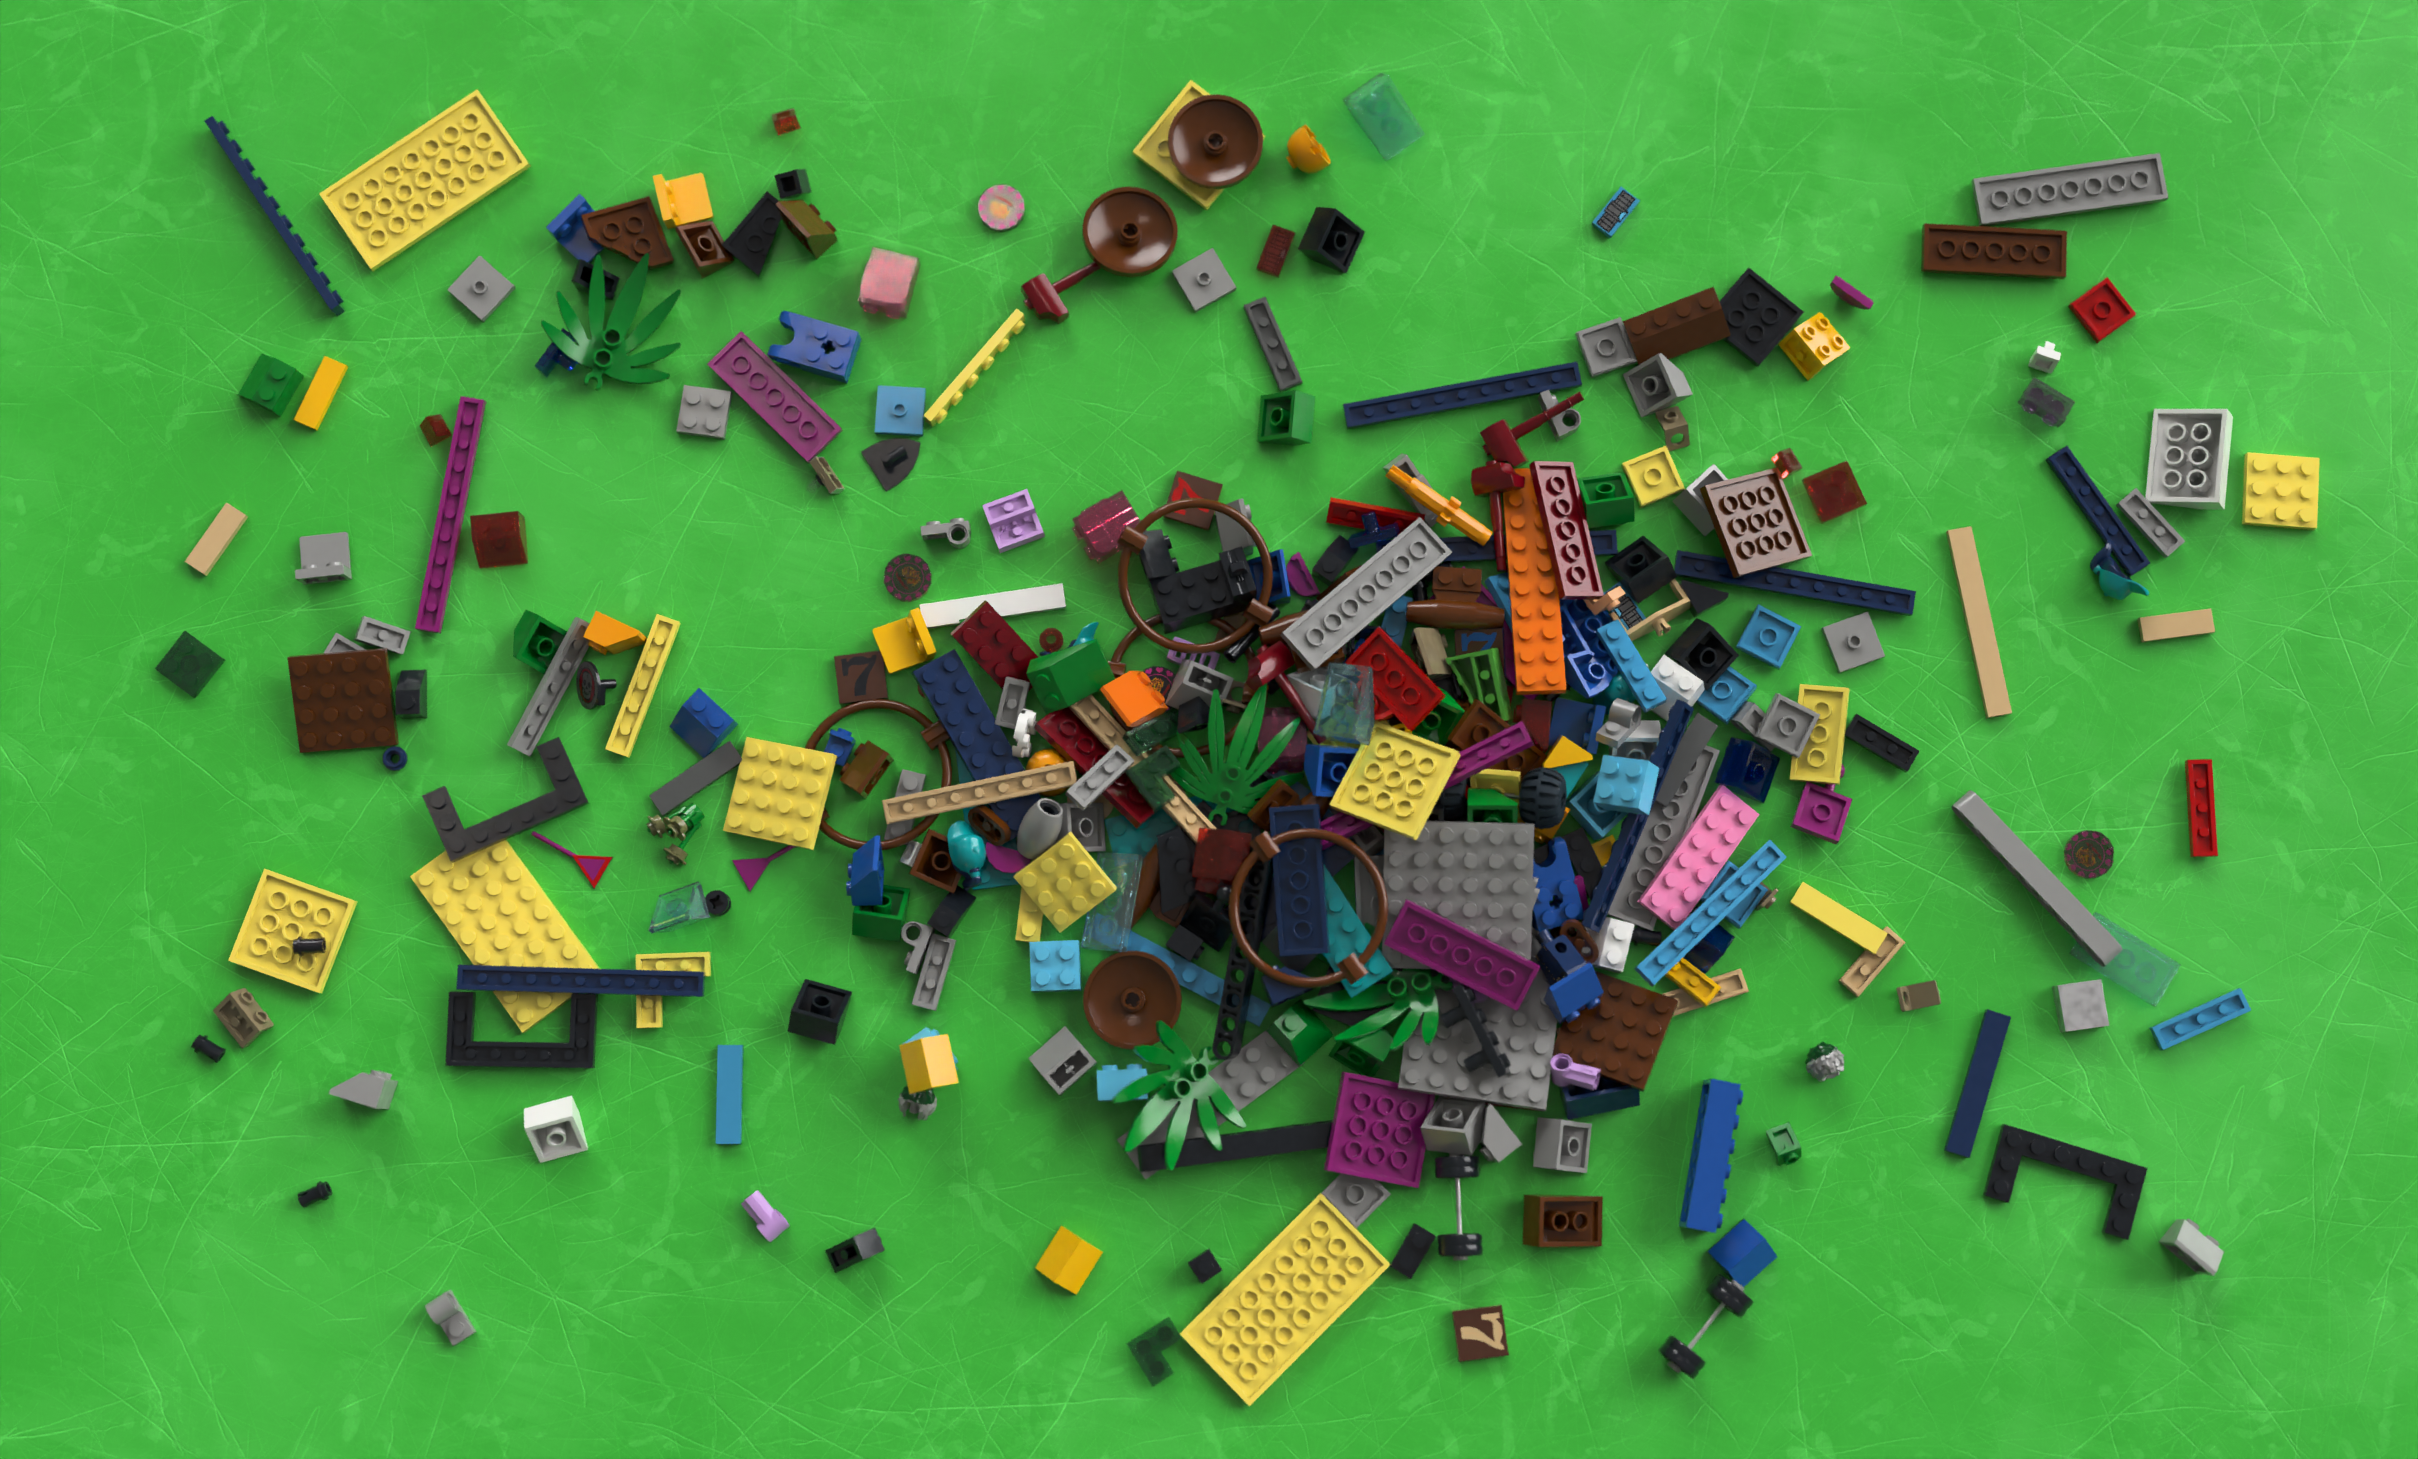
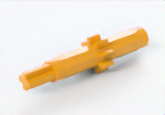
(1447, 510)

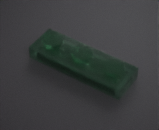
(1152, 732)

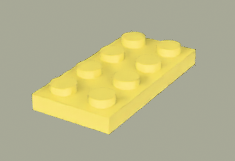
(1824, 749)

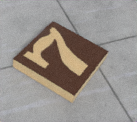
(1480, 1333)

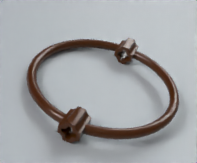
(1134, 540)
(1120, 668)
(933, 735)
(1265, 848)

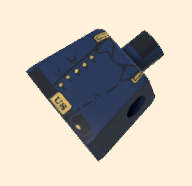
(1557, 957)

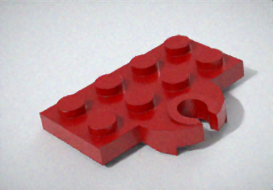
(1398, 682)

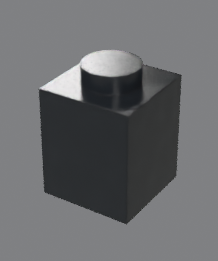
(793, 183)
(1185, 944)
(1205, 1266)

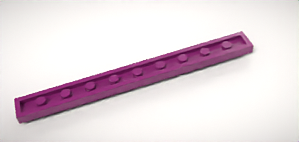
(450, 515)
(1470, 763)

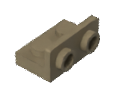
(243, 1016)

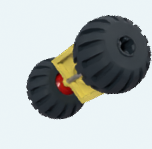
(1539, 796)

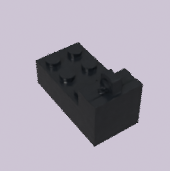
(1204, 592)

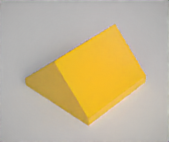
(1565, 753)
(928, 1063)
(1068, 1260)

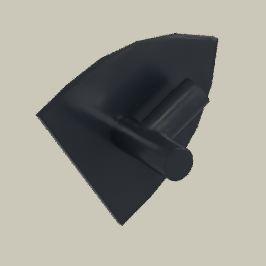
(892, 460)

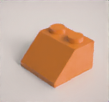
(1134, 698)

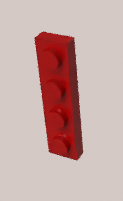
(1349, 514)
(2201, 808)

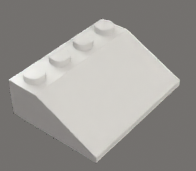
(2189, 458)

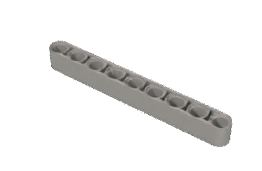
(2037, 878)

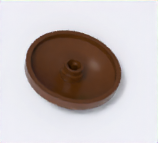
(1215, 141)
(1129, 231)
(1128, 998)

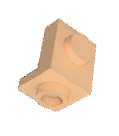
(1608, 601)

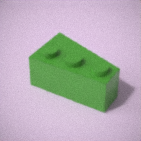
(1483, 679)

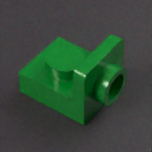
(1784, 1144)

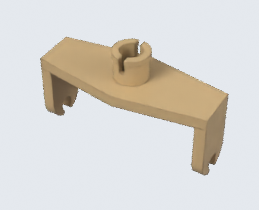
(1659, 619)

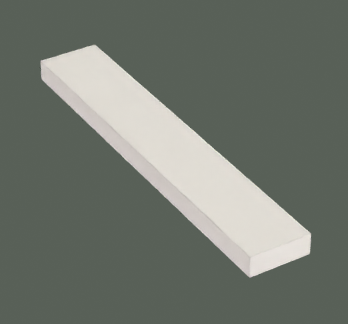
(1005, 603)

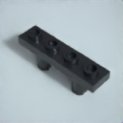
(1488, 1040)

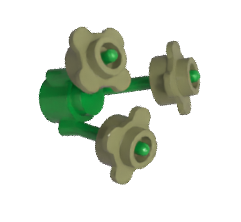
(676, 827)

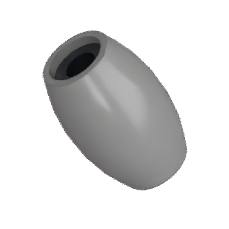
(1039, 828)

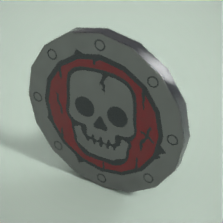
(589, 686)

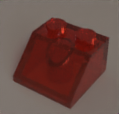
(499, 539)
(1536, 718)
(1220, 854)

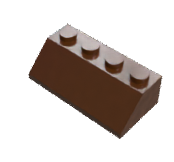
(1678, 327)

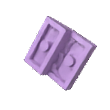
(1013, 521)

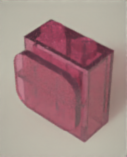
(888, 283)
(1102, 525)
(1294, 753)

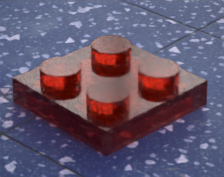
(1834, 492)

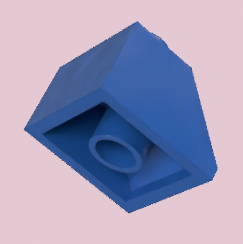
(702, 723)
(1326, 767)
(867, 874)
(1574, 994)

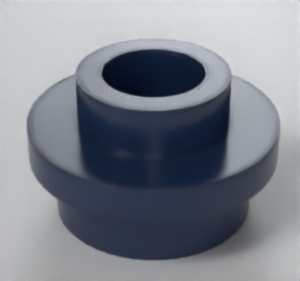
(388, 755)

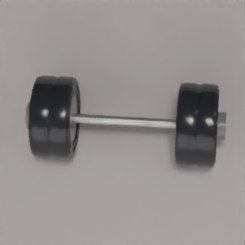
(1459, 1244)
(1729, 1296)

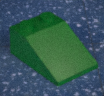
(1069, 675)

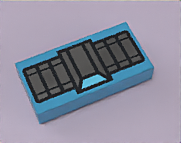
(1615, 212)
(1627, 610)

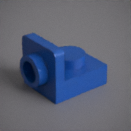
(840, 744)

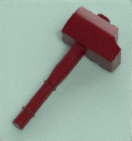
(1044, 297)
(1502, 440)
(1490, 482)
(1271, 664)

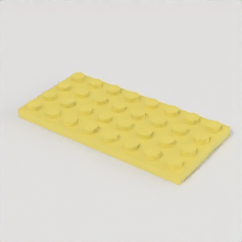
(424, 180)
(503, 921)
(1285, 1299)

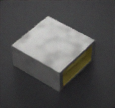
(2080, 1005)

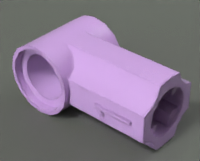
(1566, 1072)
(769, 1221)

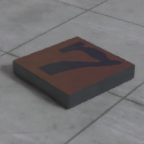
(860, 677)

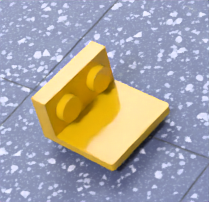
(683, 200)
(1813, 345)
(904, 642)

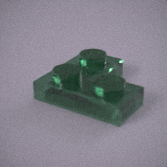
(1149, 776)
(1148, 1349)

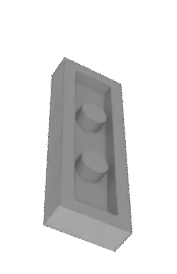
(2150, 523)
(1099, 777)
(909, 783)
(934, 972)

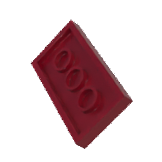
(994, 645)

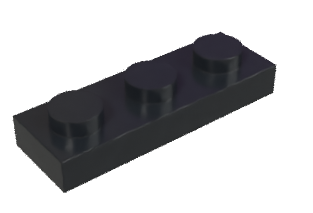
(1881, 743)

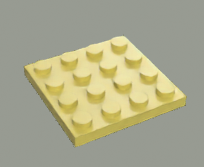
(1155, 153)
(1395, 780)
(780, 793)
(283, 912)

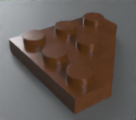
(630, 231)

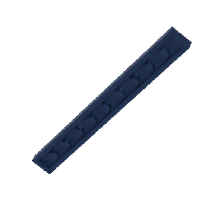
(270, 207)
(1461, 395)
(1467, 550)
(1798, 584)
(1634, 823)
(580, 980)

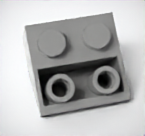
(1231, 532)
(1197, 680)
(1062, 1060)

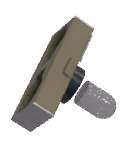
(824, 477)

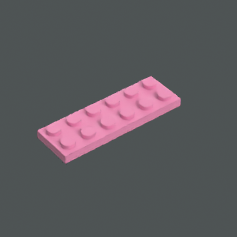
(1698, 857)

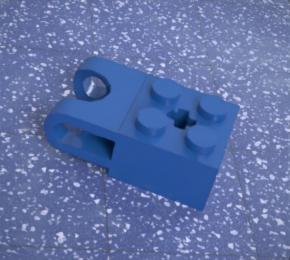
(810, 346)
(1556, 880)

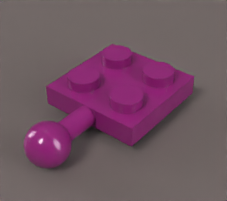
(1822, 811)

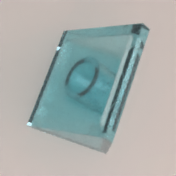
(679, 909)

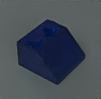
(1747, 769)

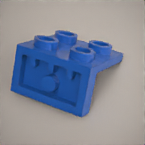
(570, 232)
(1577, 723)

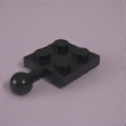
(1209, 918)

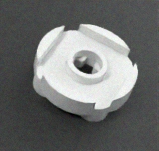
(1023, 732)

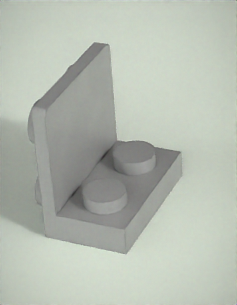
(324, 558)

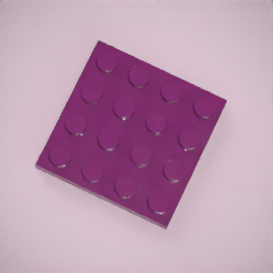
(1378, 1131)

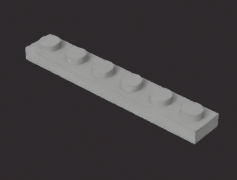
(551, 689)

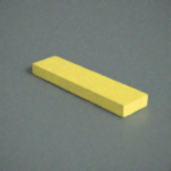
(1838, 918)

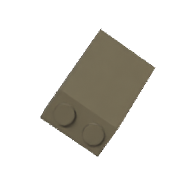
(1430, 653)

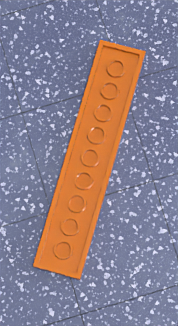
(1532, 596)

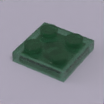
(190, 664)

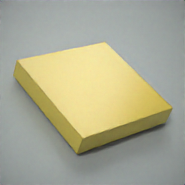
(1653, 476)

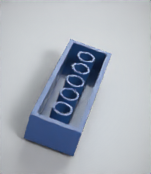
(1710, 1155)

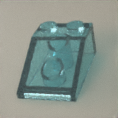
(1384, 115)
(1346, 705)

